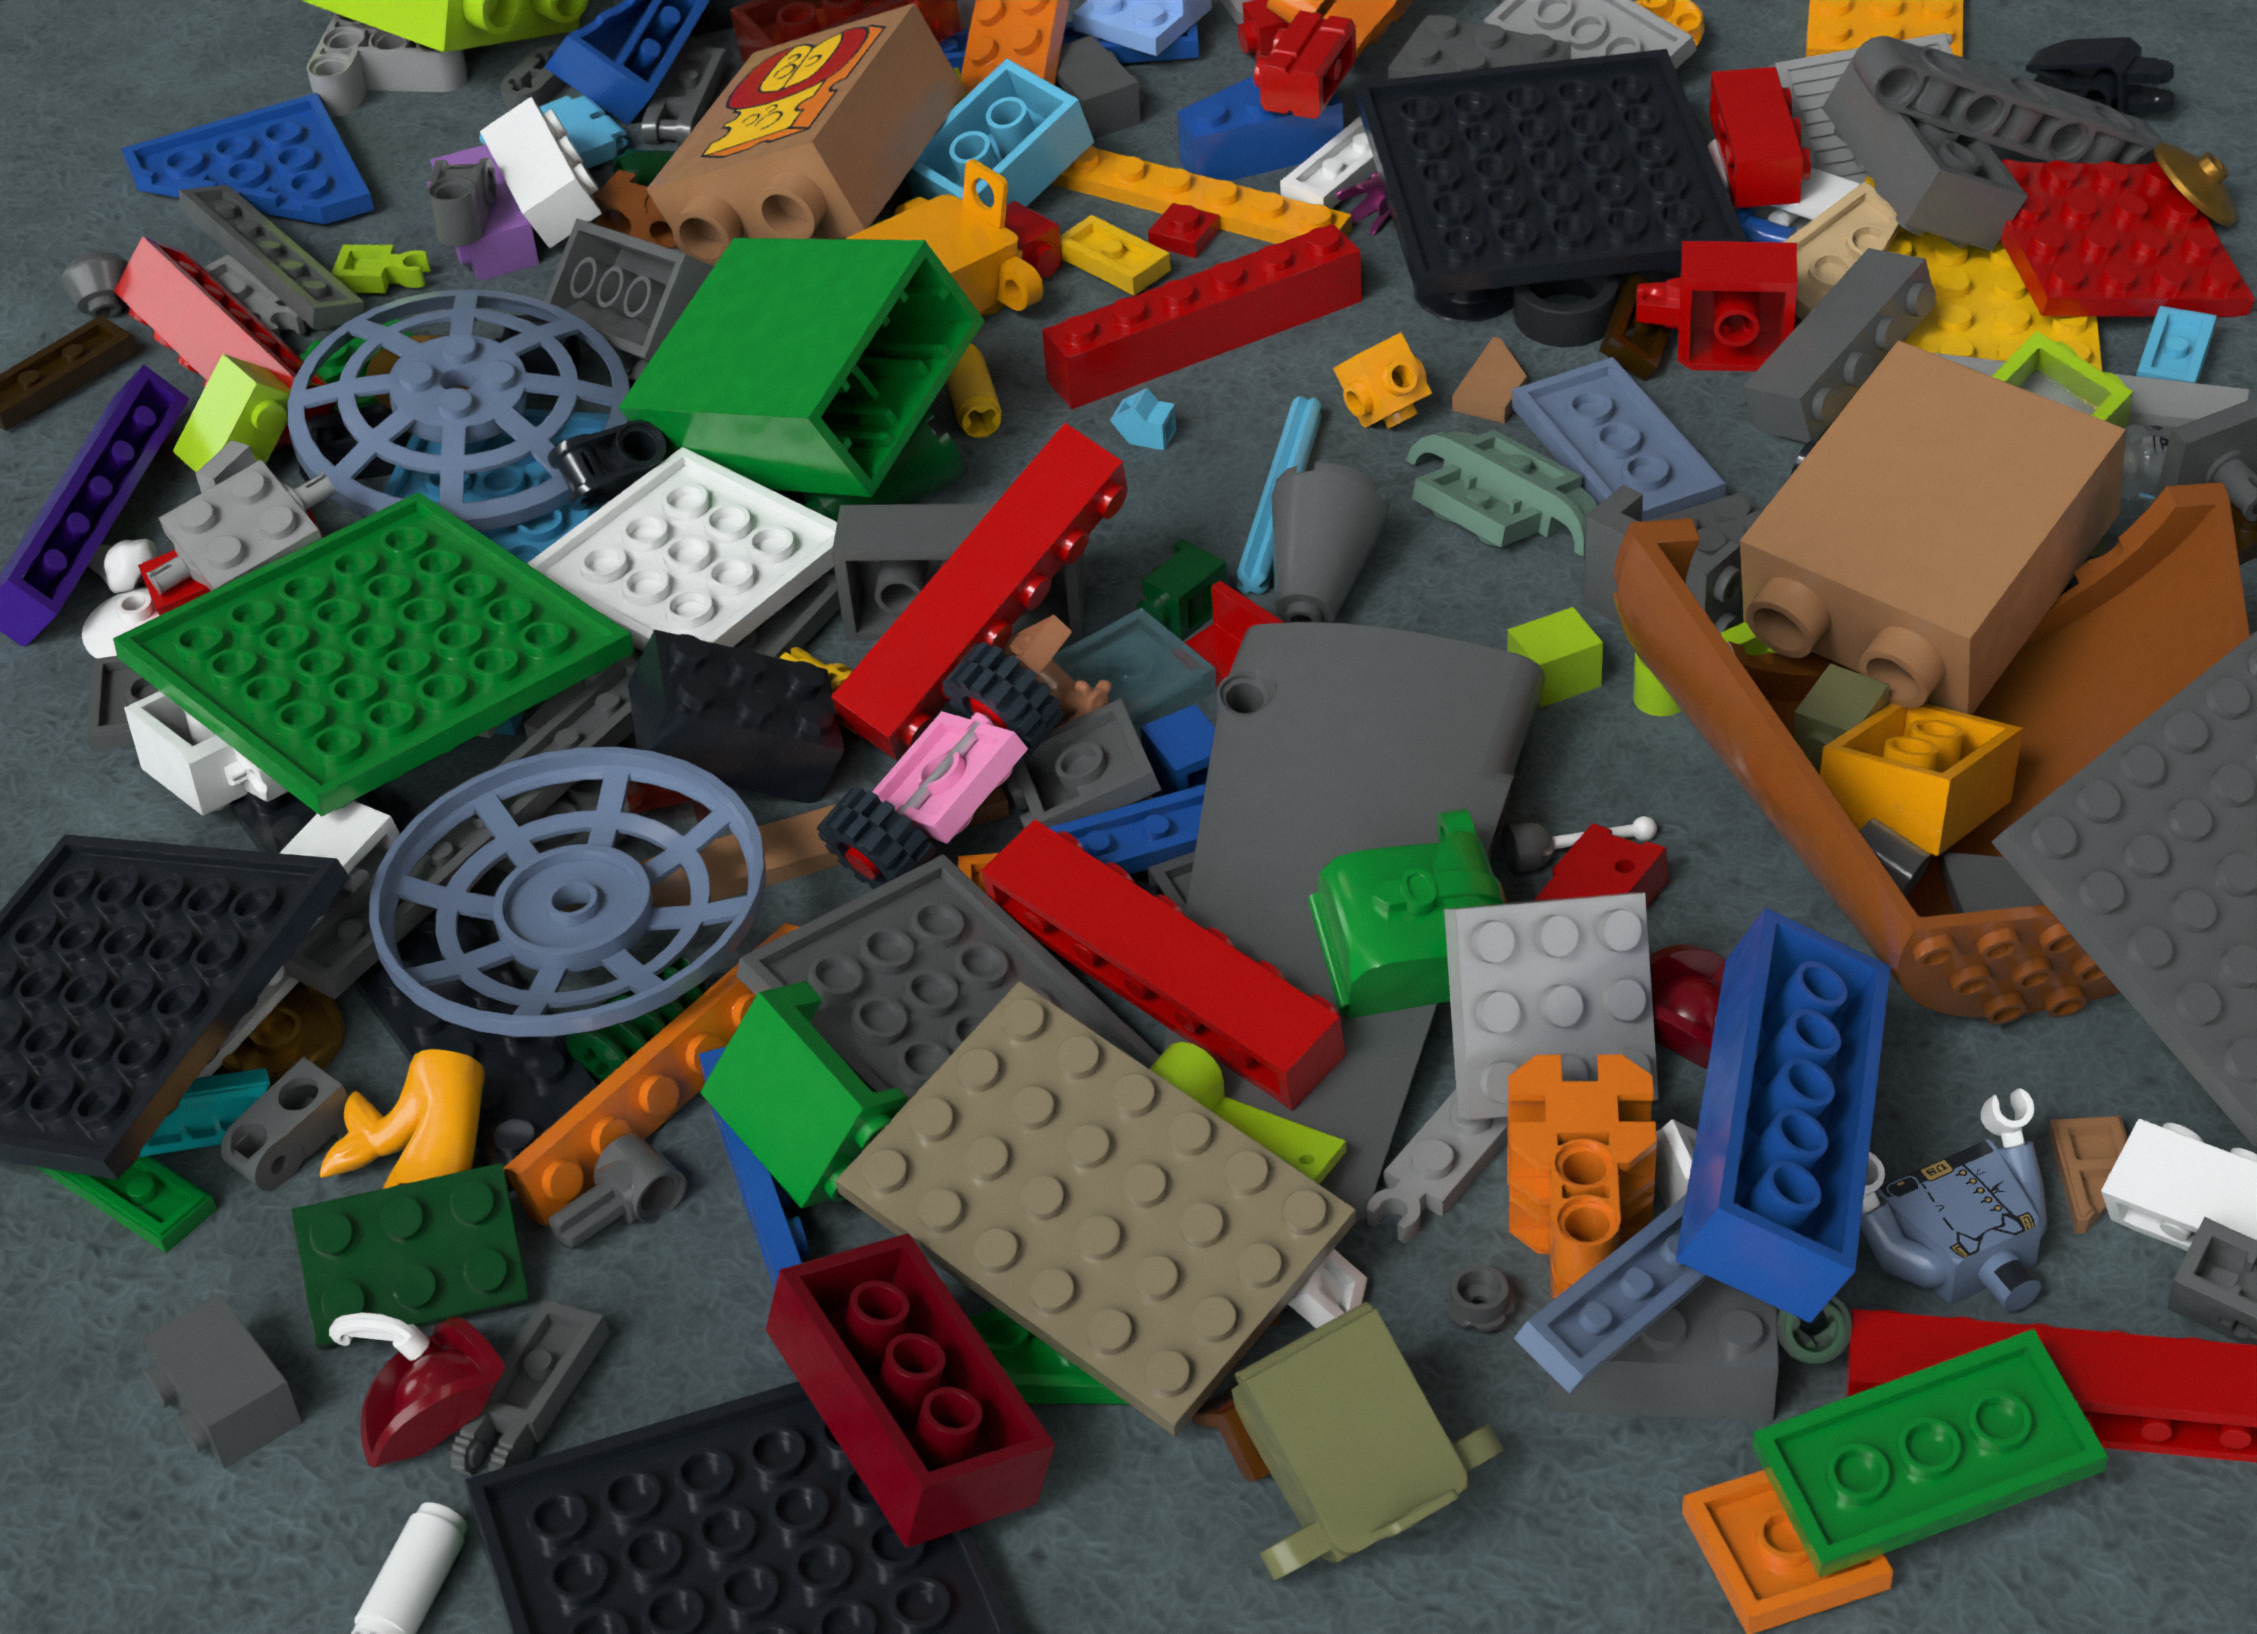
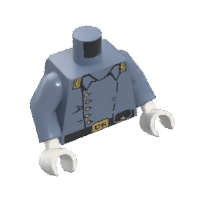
(1965, 1218)

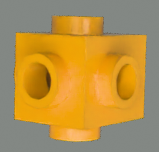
(1383, 382)

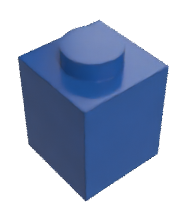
(1179, 748)

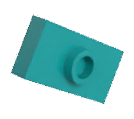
(207, 1111)

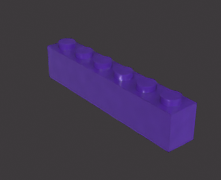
(86, 504)

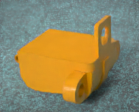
(969, 242)

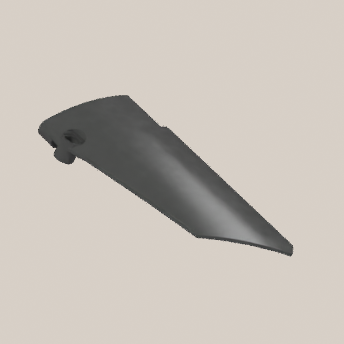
(1333, 750)

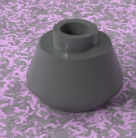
(92, 283)

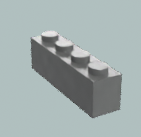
(1839, 345)

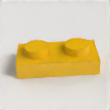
(1114, 255)

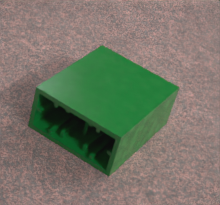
(807, 360)

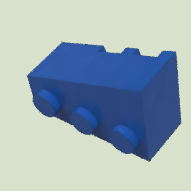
(625, 52)
(1236, 138)

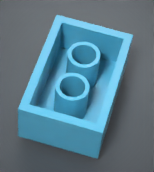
(1011, 126)

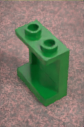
(796, 1096)

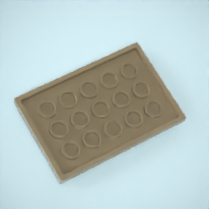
(1097, 1206)

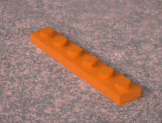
(631, 1099)

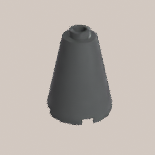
(1322, 538)

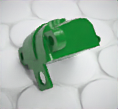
(1386, 917)

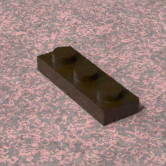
(62, 369)

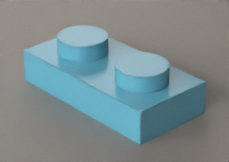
(2177, 345)

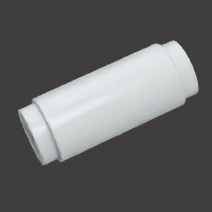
(413, 1572)

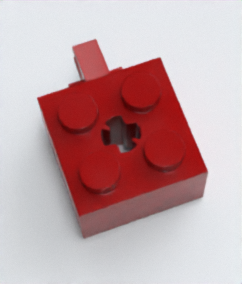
(1727, 304)

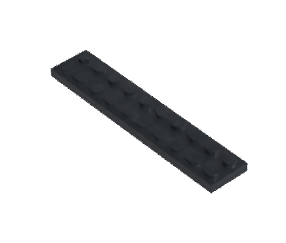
(526, 1078)

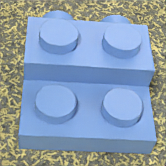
(1139, 23)

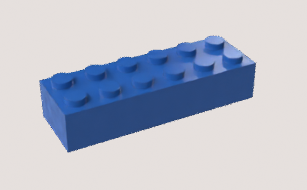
(1786, 1117)

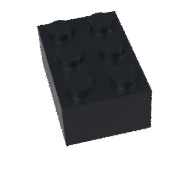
(737, 715)

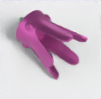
(1370, 204)

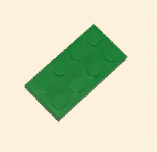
(1928, 1452)

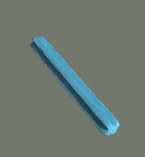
(1293, 450)

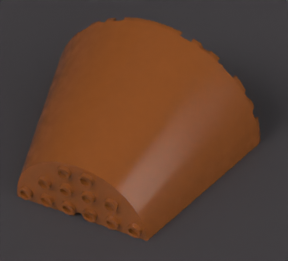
(2086, 676)

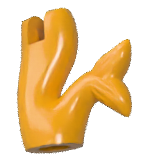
(430, 1122)

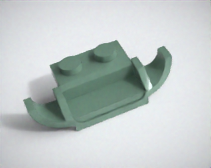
(1500, 488)

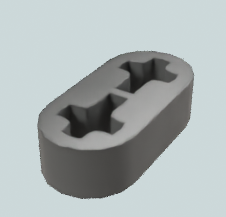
(531, 80)

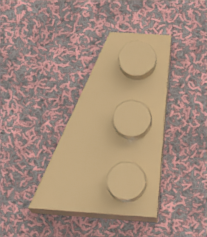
(1837, 240)

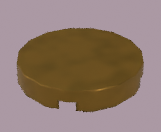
(280, 1045)

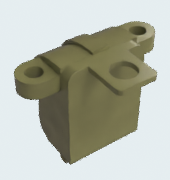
(1350, 1440)

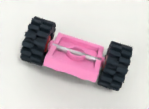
(945, 770)

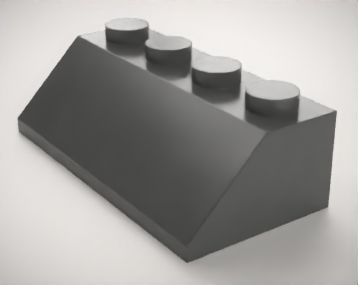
(625, 286)

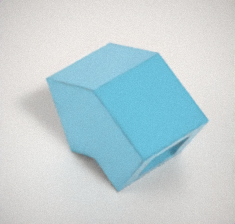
(1145, 420)

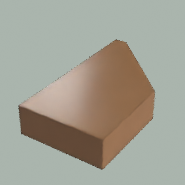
(1489, 384)
(2084, 1158)

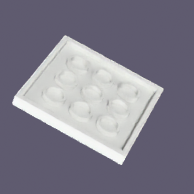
(692, 553)

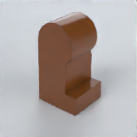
(634, 210)

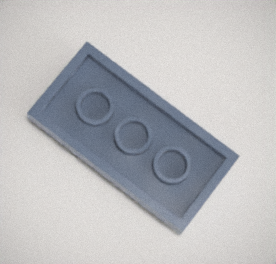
(1615, 437)

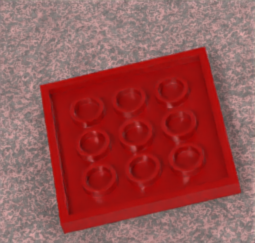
(2117, 243)

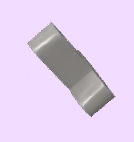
(365, 58)

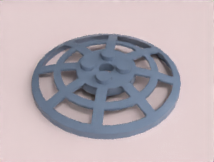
(454, 415)
(590, 875)

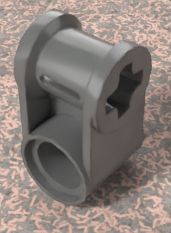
(461, 200)

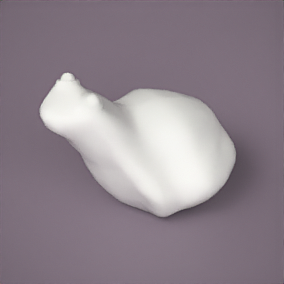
(120, 563)

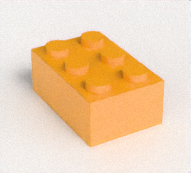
(1923, 772)

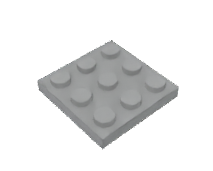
(1547, 983)

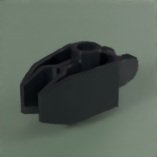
(2107, 73)

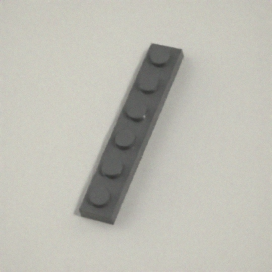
(271, 256)

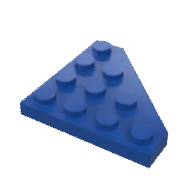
(275, 157)

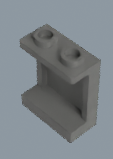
(1711, 578)

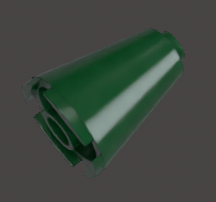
(920, 470)

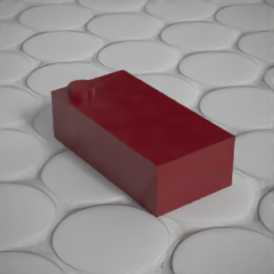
(909, 1389)

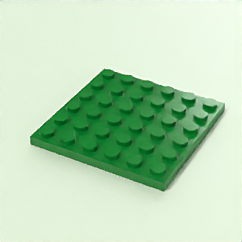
(372, 651)

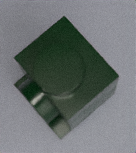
(1180, 589)

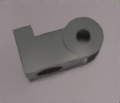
(286, 1126)

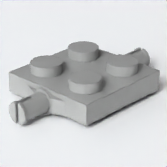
(238, 527)

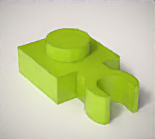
(376, 266)

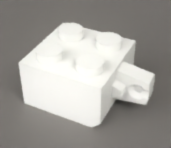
(192, 758)

